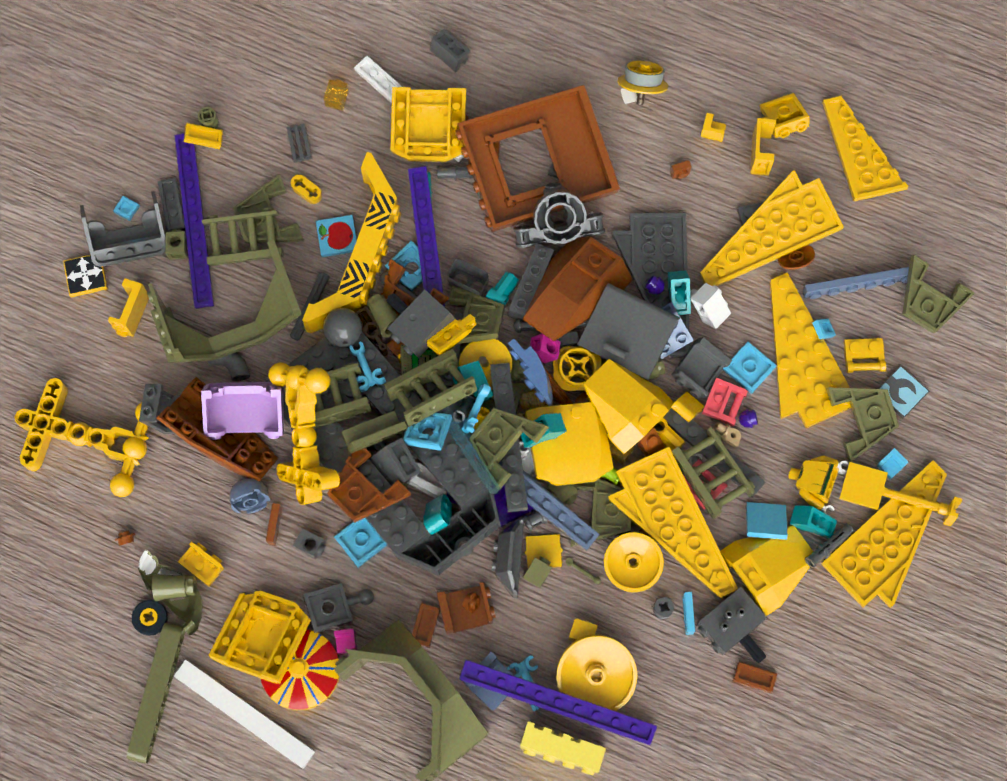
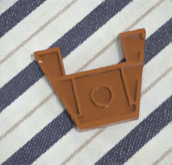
(391, 280)
(357, 495)

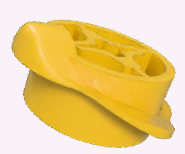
(564, 381)

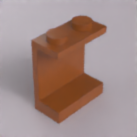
(458, 618)

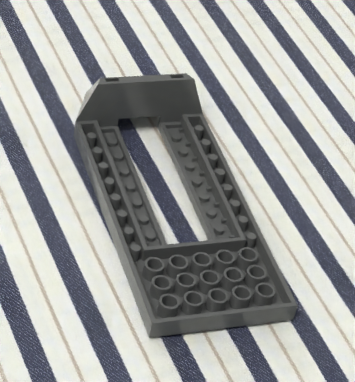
(398, 523)

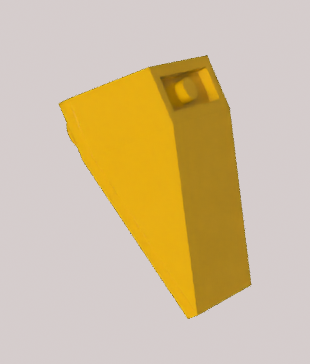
(769, 566)

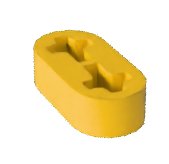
(309, 186)

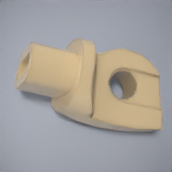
(725, 432)

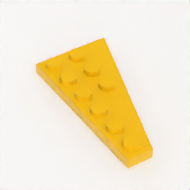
(861, 157)

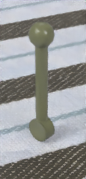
(569, 562)

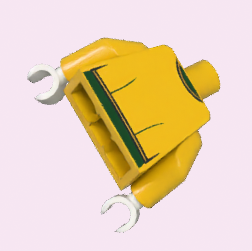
(817, 480)

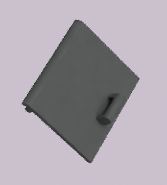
(628, 331)

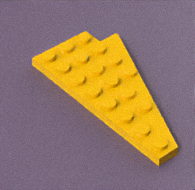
(782, 224)
(802, 359)
(665, 509)
(882, 549)

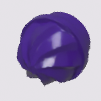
(655, 285)
(748, 418)

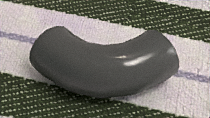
(235, 364)

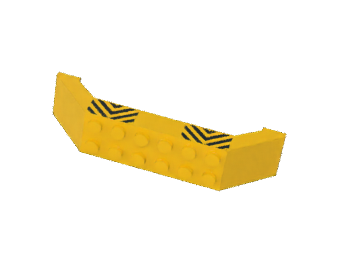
(367, 252)

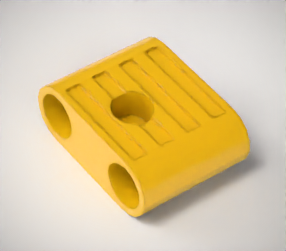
(687, 406)

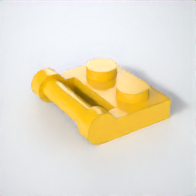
(864, 349)

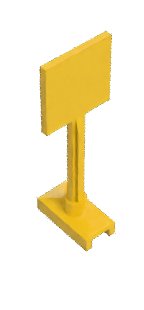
(867, 486)

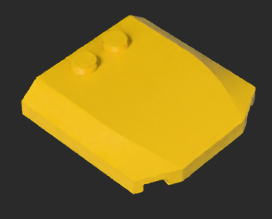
(426, 123)
(576, 455)
(261, 635)

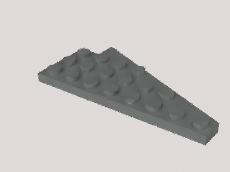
(653, 248)

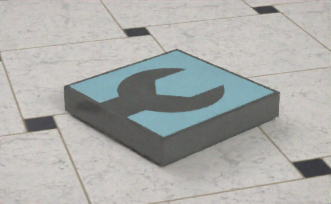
(904, 391)

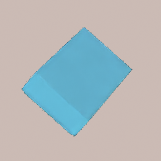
(688, 613)

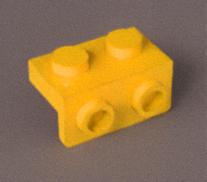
(201, 564)

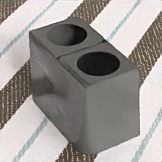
(469, 271)

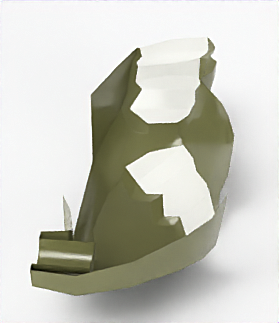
(186, 609)

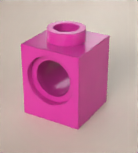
(545, 348)

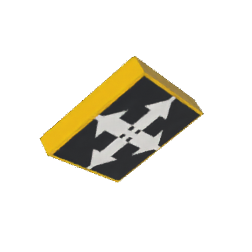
(84, 276)

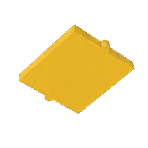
(544, 546)

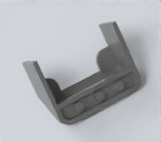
(125, 243)

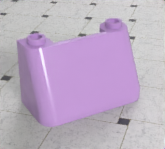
(242, 409)

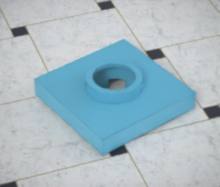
(406, 255)
(439, 422)

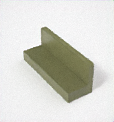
(373, 431)

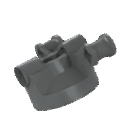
(576, 222)

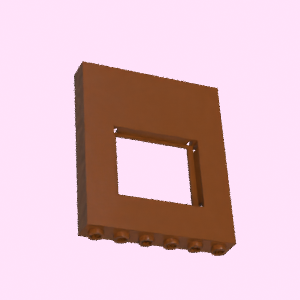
(572, 143)

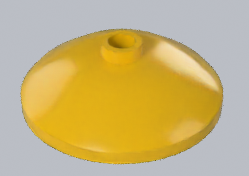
(647, 567)

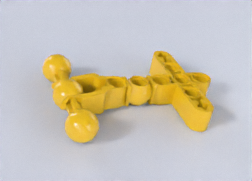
(301, 400)
(133, 448)

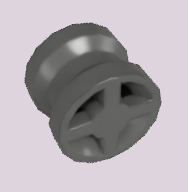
(661, 611)

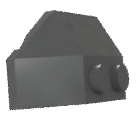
(509, 556)

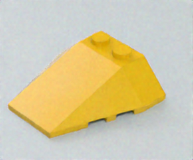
(626, 403)

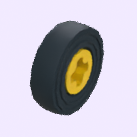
(152, 627)

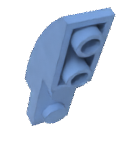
(533, 370)

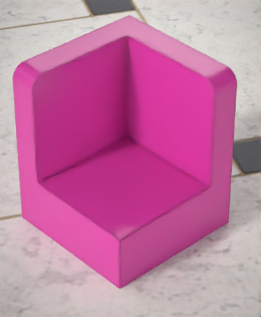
(345, 640)

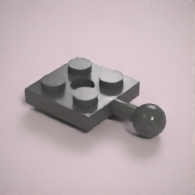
(336, 596)

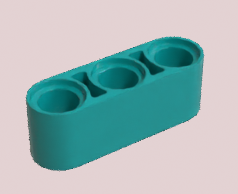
(437, 514)

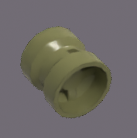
(211, 121)

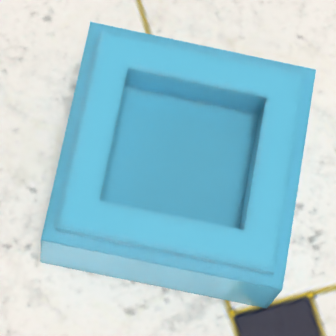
(126, 208)
(824, 328)

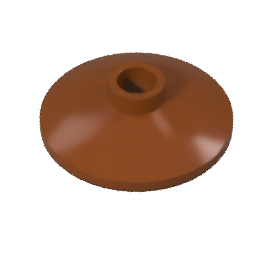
(798, 258)

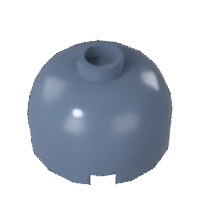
(249, 496)

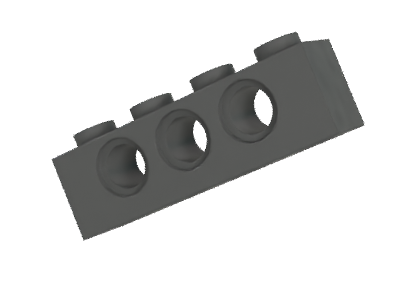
(530, 281)

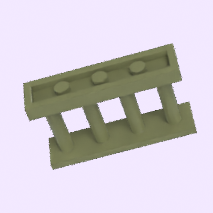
(236, 255)
(421, 375)
(341, 410)
(702, 489)

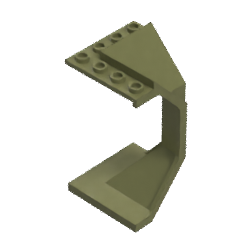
(187, 345)
(453, 722)

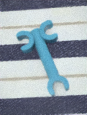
(370, 378)
(469, 422)
(523, 669)

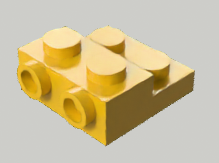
(788, 113)

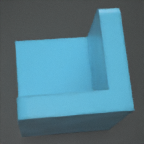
(892, 463)

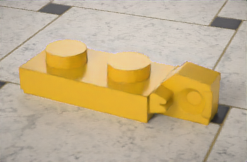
(451, 334)

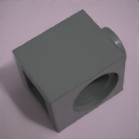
(306, 536)

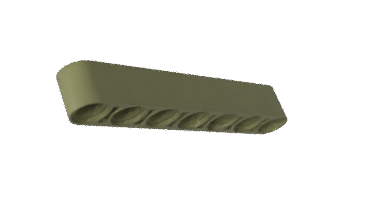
(156, 693)

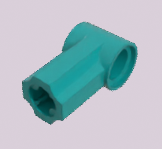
(503, 289)

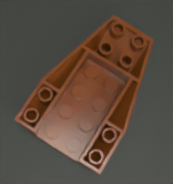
(574, 286)
(235, 451)

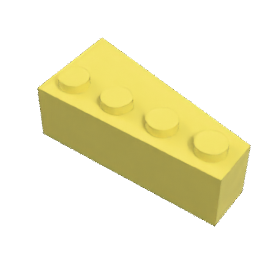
(562, 748)

